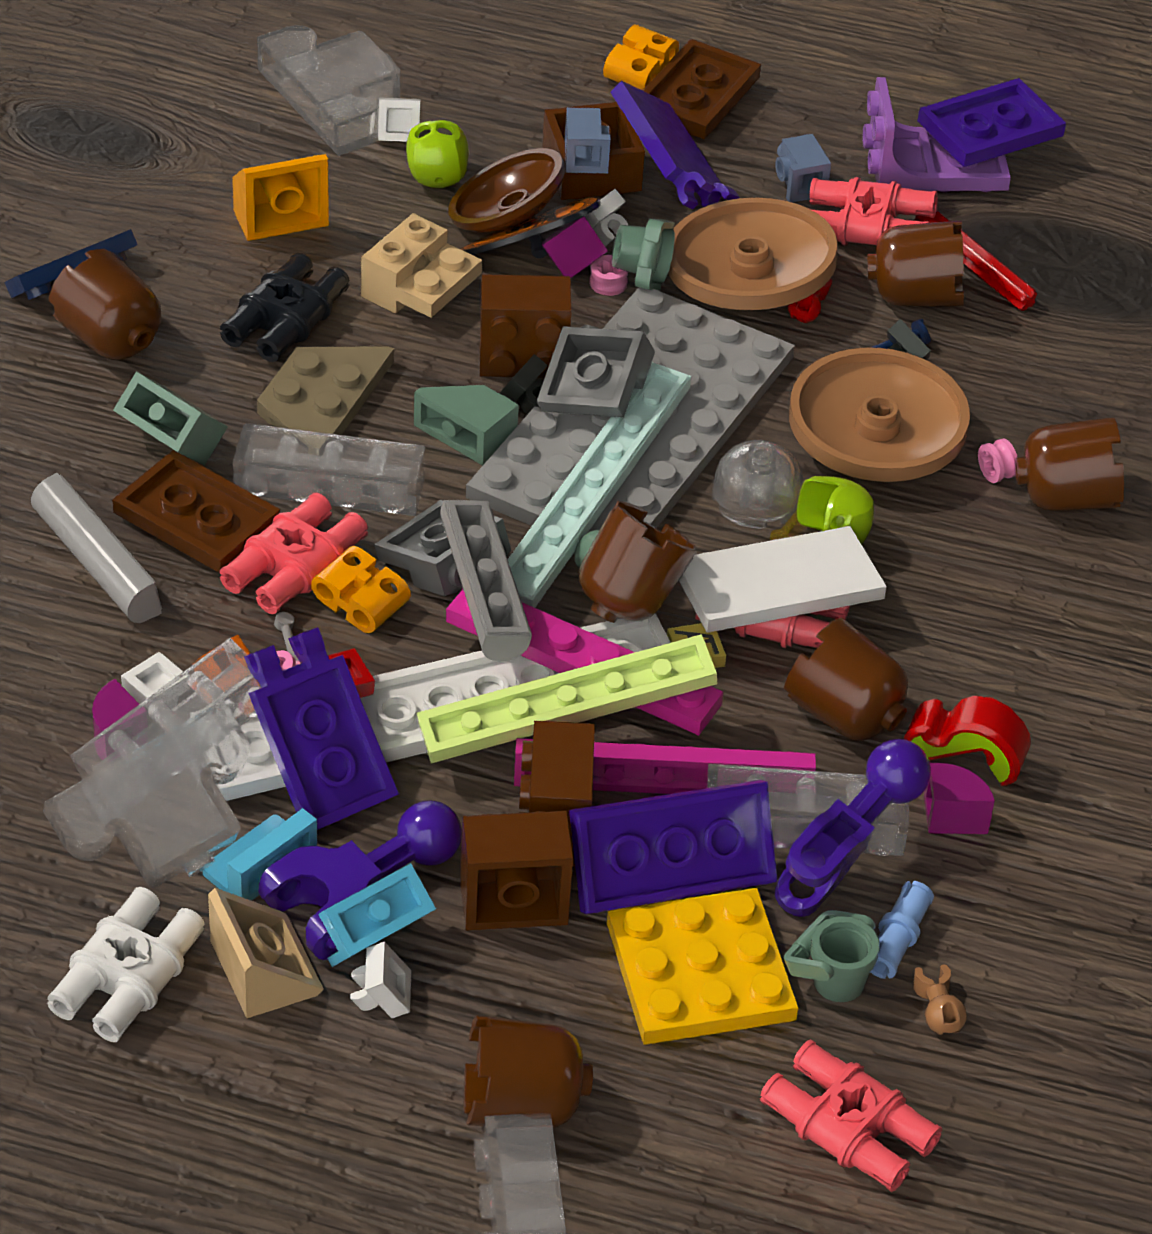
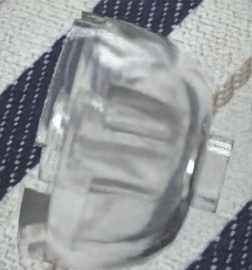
(757, 483)

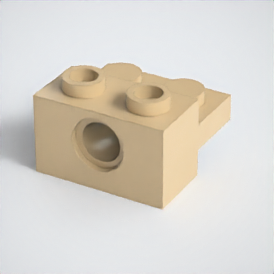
(416, 268)

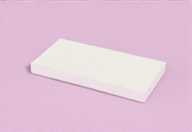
(781, 579)

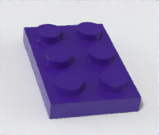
(991, 122)

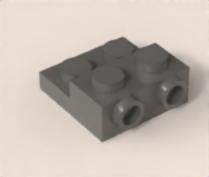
(595, 371)
(426, 552)

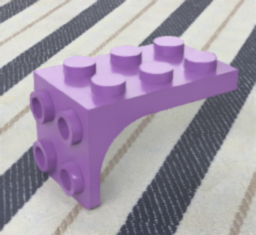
(917, 158)

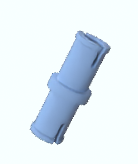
(901, 927)

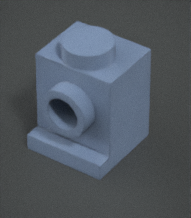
(586, 141)
(799, 163)

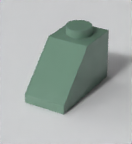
(466, 418)

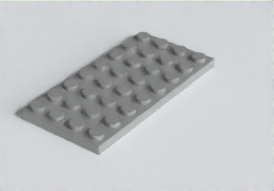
(728, 373)

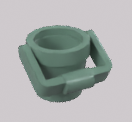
(645, 252)
(842, 954)

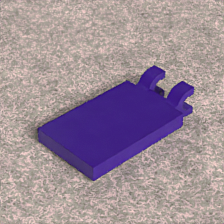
(671, 147)
(319, 731)

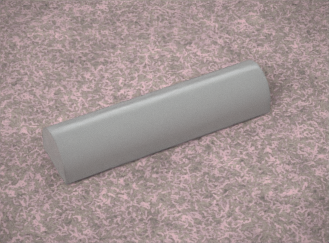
(97, 548)
(486, 579)

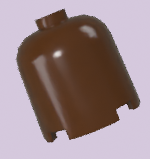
(919, 264)
(106, 305)
(1072, 466)
(633, 565)
(849, 683)
(524, 1071)

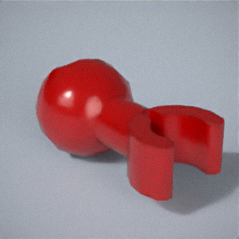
(810, 307)

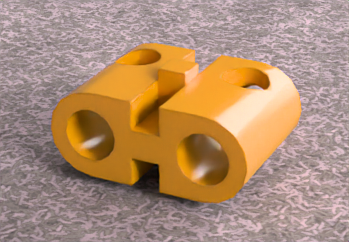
(640, 57)
(360, 589)

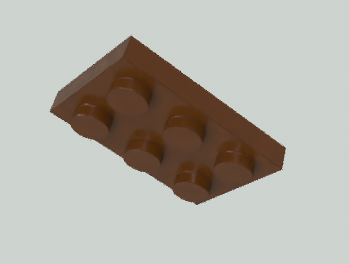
(703, 85)
(194, 510)

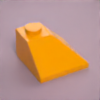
(282, 197)

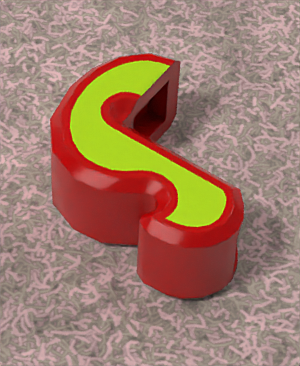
(973, 727)

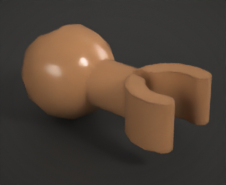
(944, 1011)

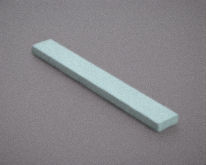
(594, 483)

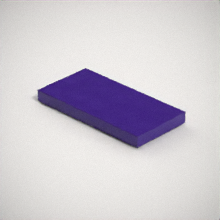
(673, 846)

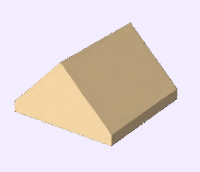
(259, 954)

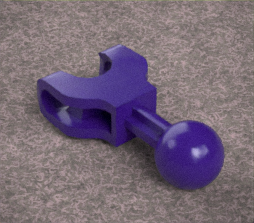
(835, 839)
(324, 876)

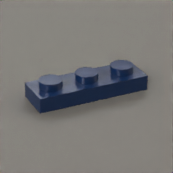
(37, 281)

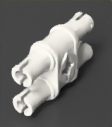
(126, 964)

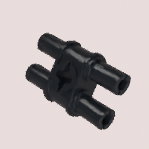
(284, 307)

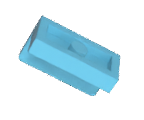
(244, 861)
(376, 913)

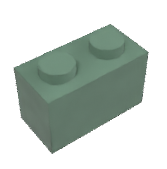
(170, 418)

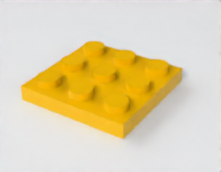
(701, 966)

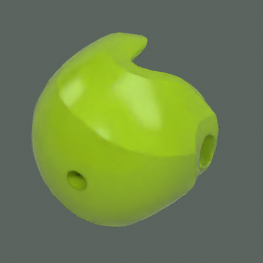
(437, 158)
(834, 504)

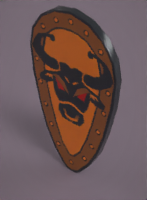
(534, 227)

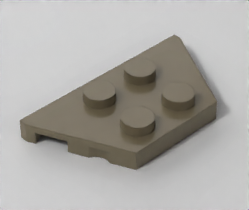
(323, 387)

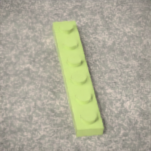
(567, 697)

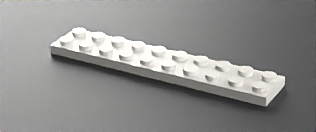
(422, 687)

